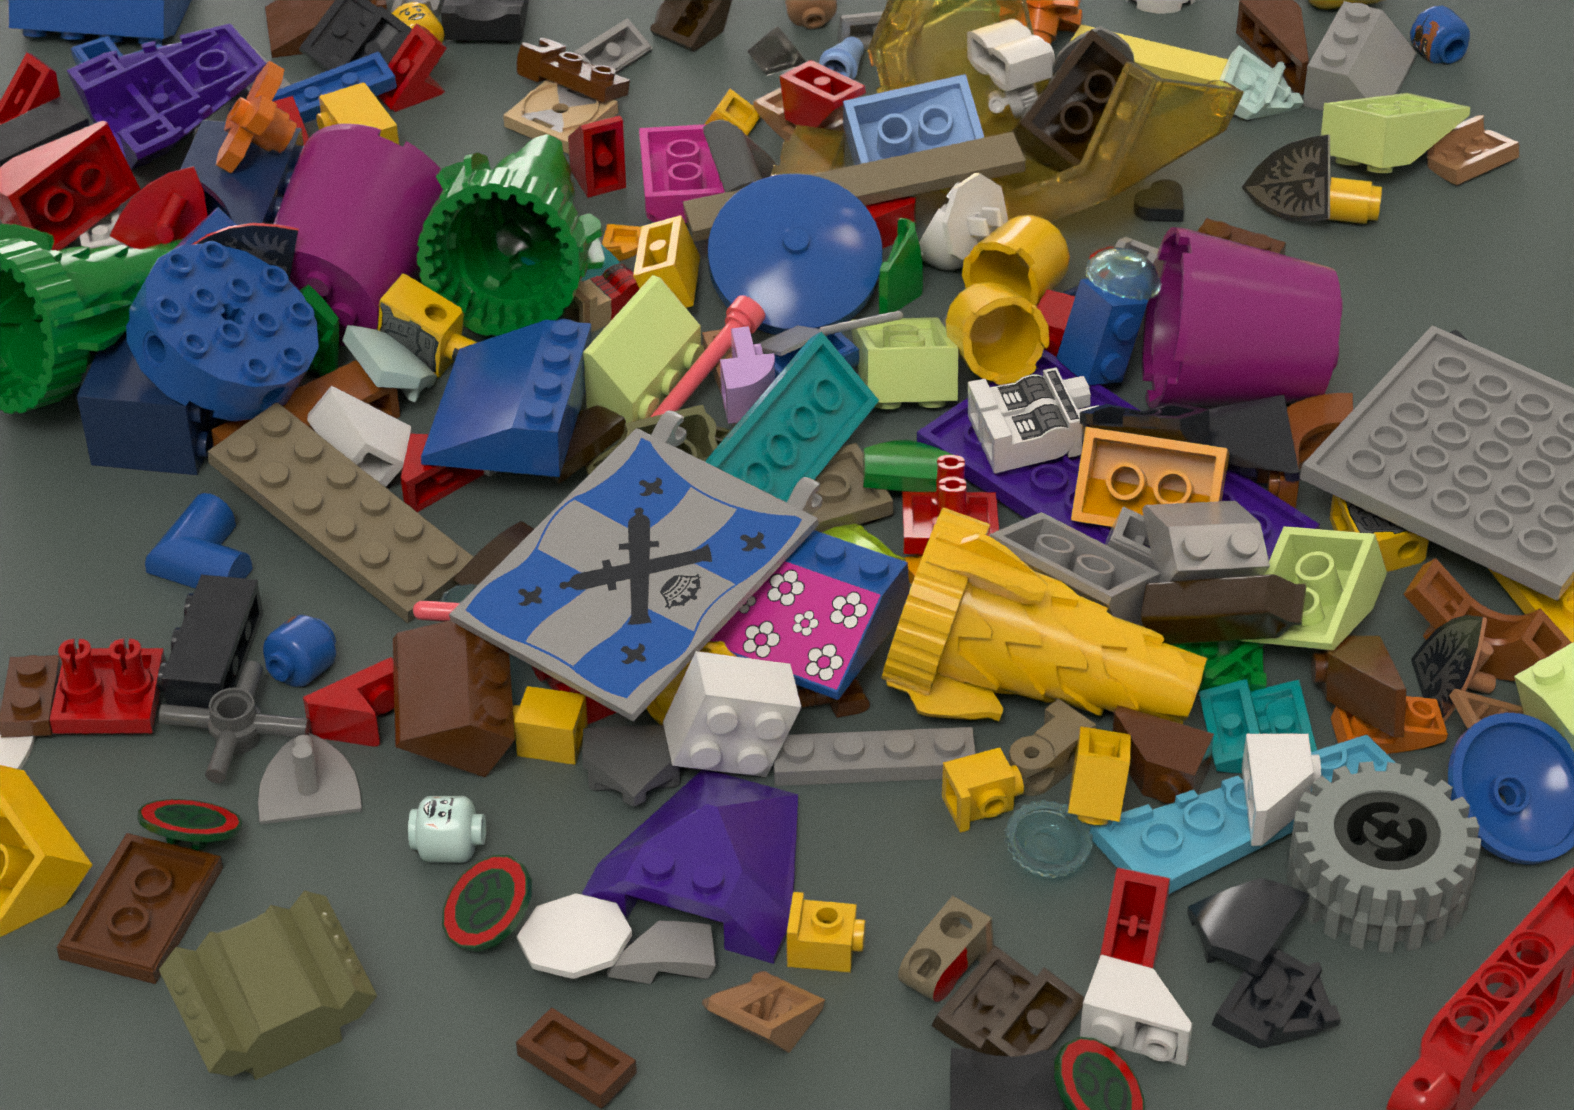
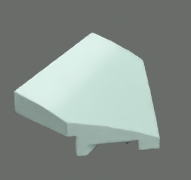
(1263, 87)
(388, 361)

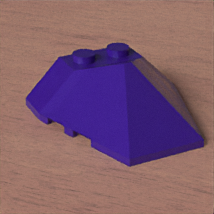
(166, 90)
(716, 853)

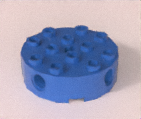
(222, 330)

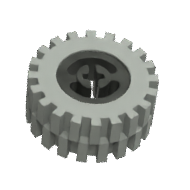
(1373, 885)

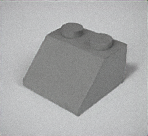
(1204, 541)

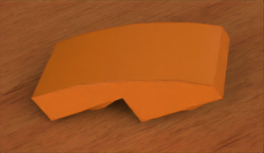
(1422, 727)

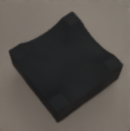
(484, 20)
(1003, 1082)

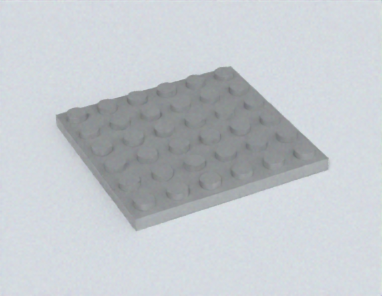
(1465, 458)

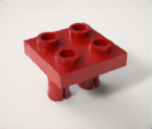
(923, 508)
(106, 688)

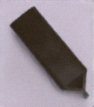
(1223, 608)

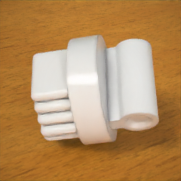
(1018, 99)

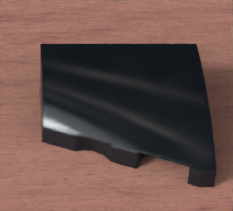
(1167, 421)
(1256, 436)

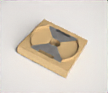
(556, 112)

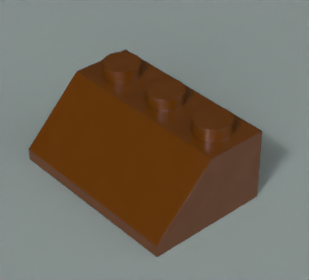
(452, 697)

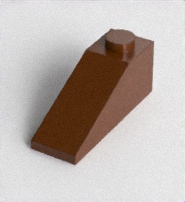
(1276, 35)
(1363, 682)

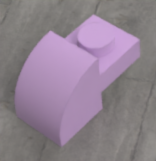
(744, 375)

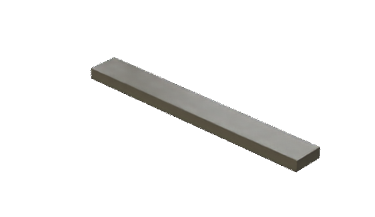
(894, 176)

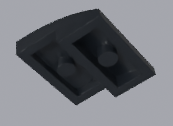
(352, 32)

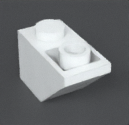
(361, 433)
(1135, 1012)

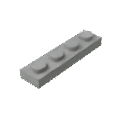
(870, 755)

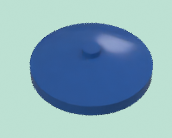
(796, 251)

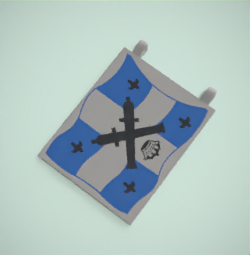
(637, 569)

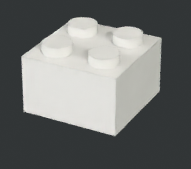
(731, 714)

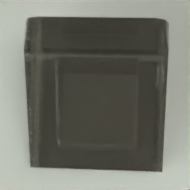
(776, 53)

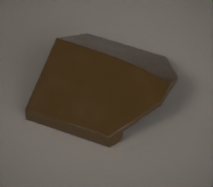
(691, 21)

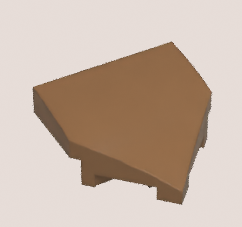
(1470, 151)

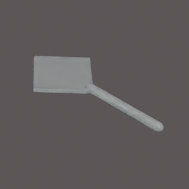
(799, 335)

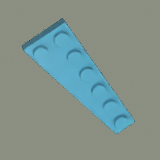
(1209, 828)

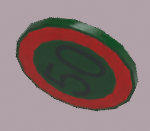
(189, 821)
(487, 903)
(1095, 1077)

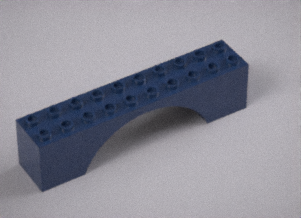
(121, 409)

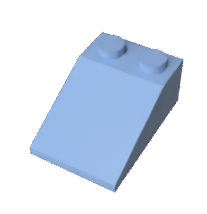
(911, 119)

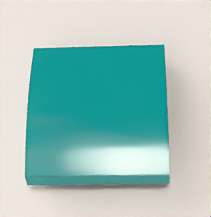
(1236, 711)

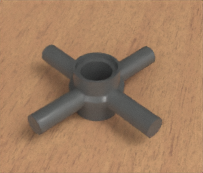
(234, 721)

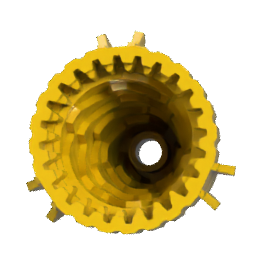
(996, 626)

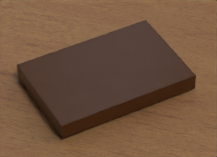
(140, 908)

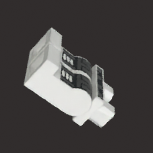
(1029, 418)

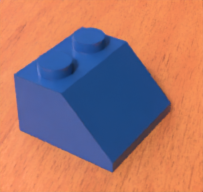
(1100, 334)

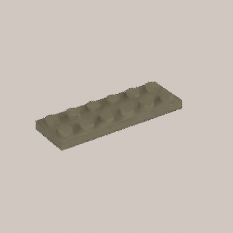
(340, 510)

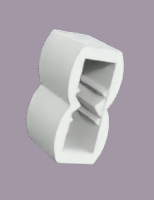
(1010, 54)

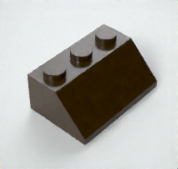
(1071, 104)

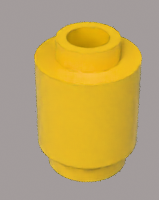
(1354, 200)

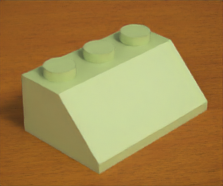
(642, 353)

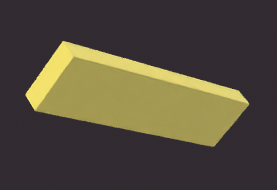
(1171, 61)

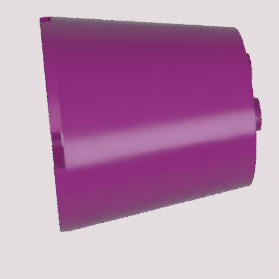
(357, 217)
(1238, 324)

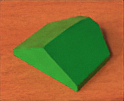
(903, 272)

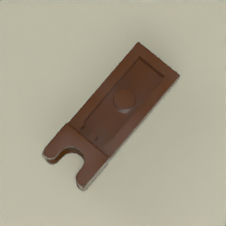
(569, 70)

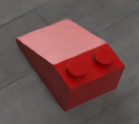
(66, 184)

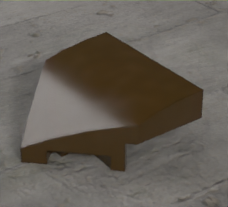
(593, 433)

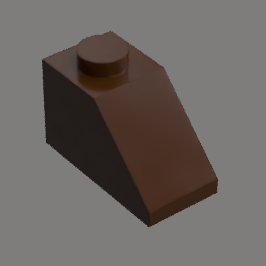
(1164, 754)

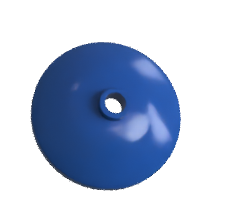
(1535, 775)

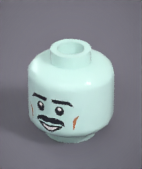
(446, 829)

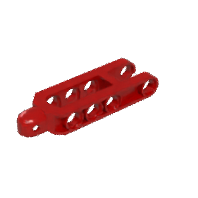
(1458, 1062)

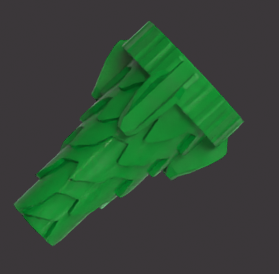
(495, 218)
(61, 311)

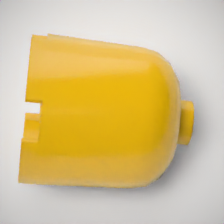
(1021, 254)
(997, 332)

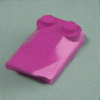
(676, 169)

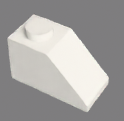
(1275, 777)

